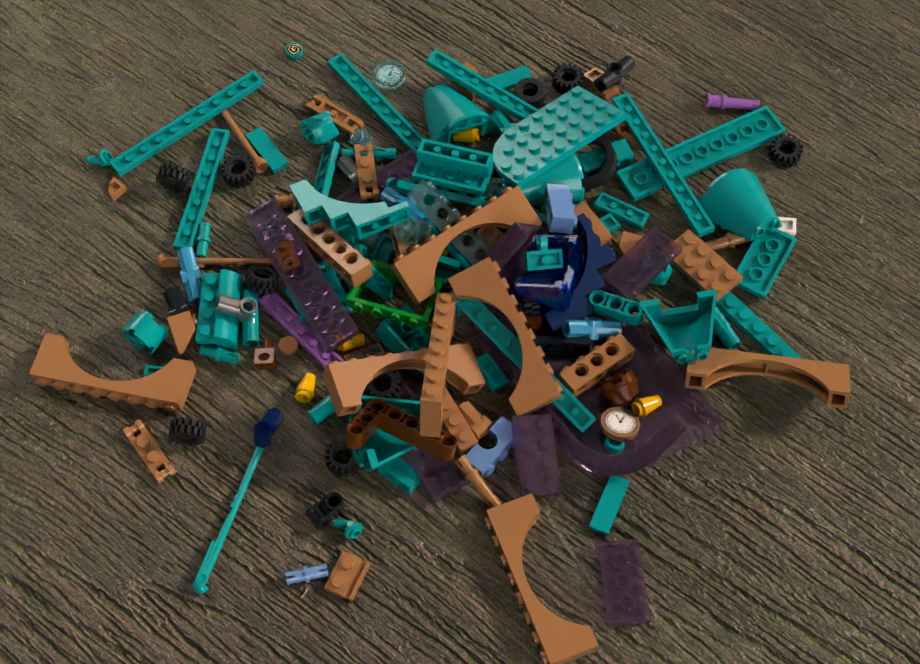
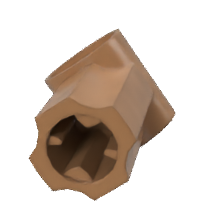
(478, 423)

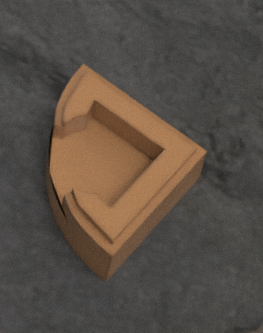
(116, 189)

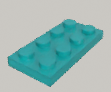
(764, 261)

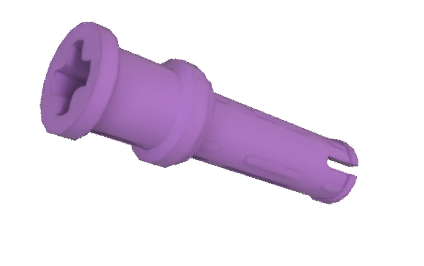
(726, 102)

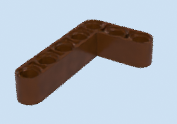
(400, 424)

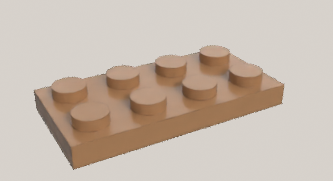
(705, 266)

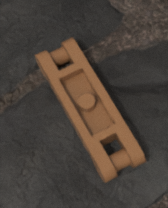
(339, 116)
(366, 172)
(149, 451)

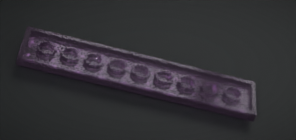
(306, 282)

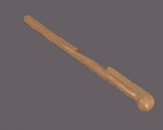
(173, 262)

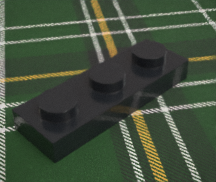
(564, 346)

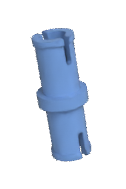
(306, 574)

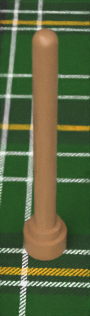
(259, 163)

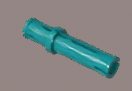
(378, 153)

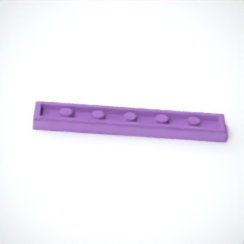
(299, 330)

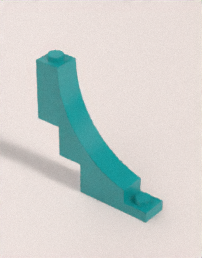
(363, 218)

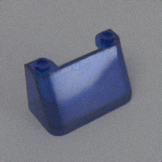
(553, 286)

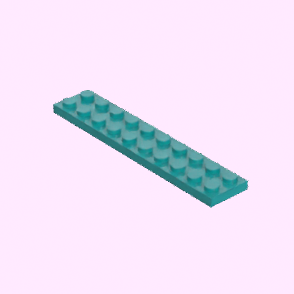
(704, 151)

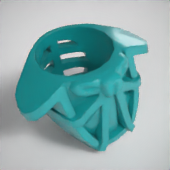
(319, 128)

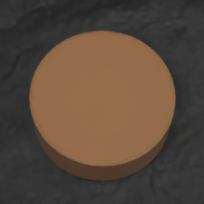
(288, 345)

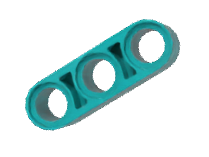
(621, 314)

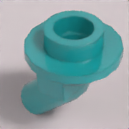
(103, 159)
(352, 529)

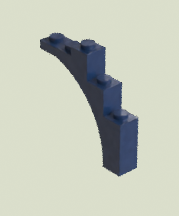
(595, 258)

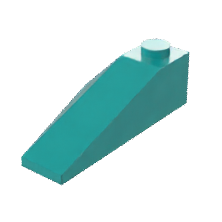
(401, 337)

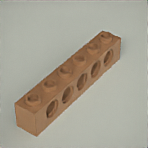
(333, 249)

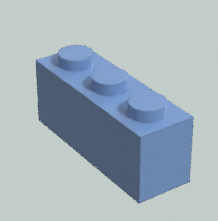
(559, 208)

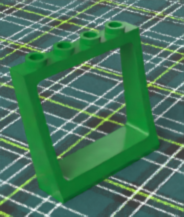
(394, 315)

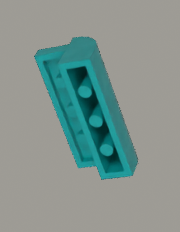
(453, 167)
(215, 326)

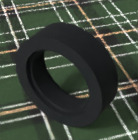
(609, 167)

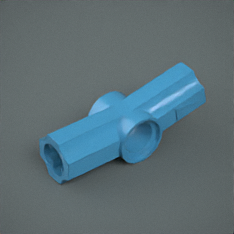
(393, 198)
(190, 274)
(591, 328)

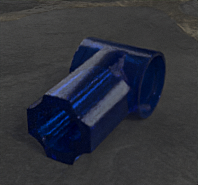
(267, 427)

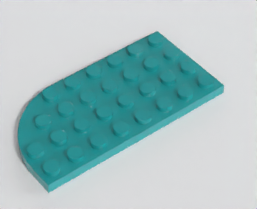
(553, 135)

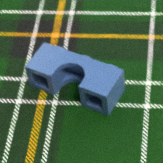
(487, 458)

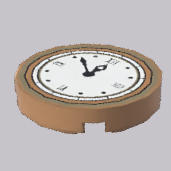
(619, 424)

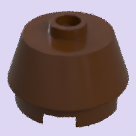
(620, 387)

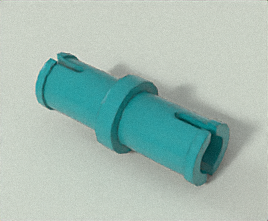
(203, 240)
(219, 354)

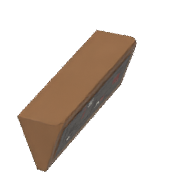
(375, 350)

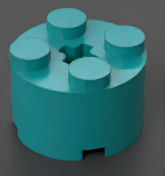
(144, 332)

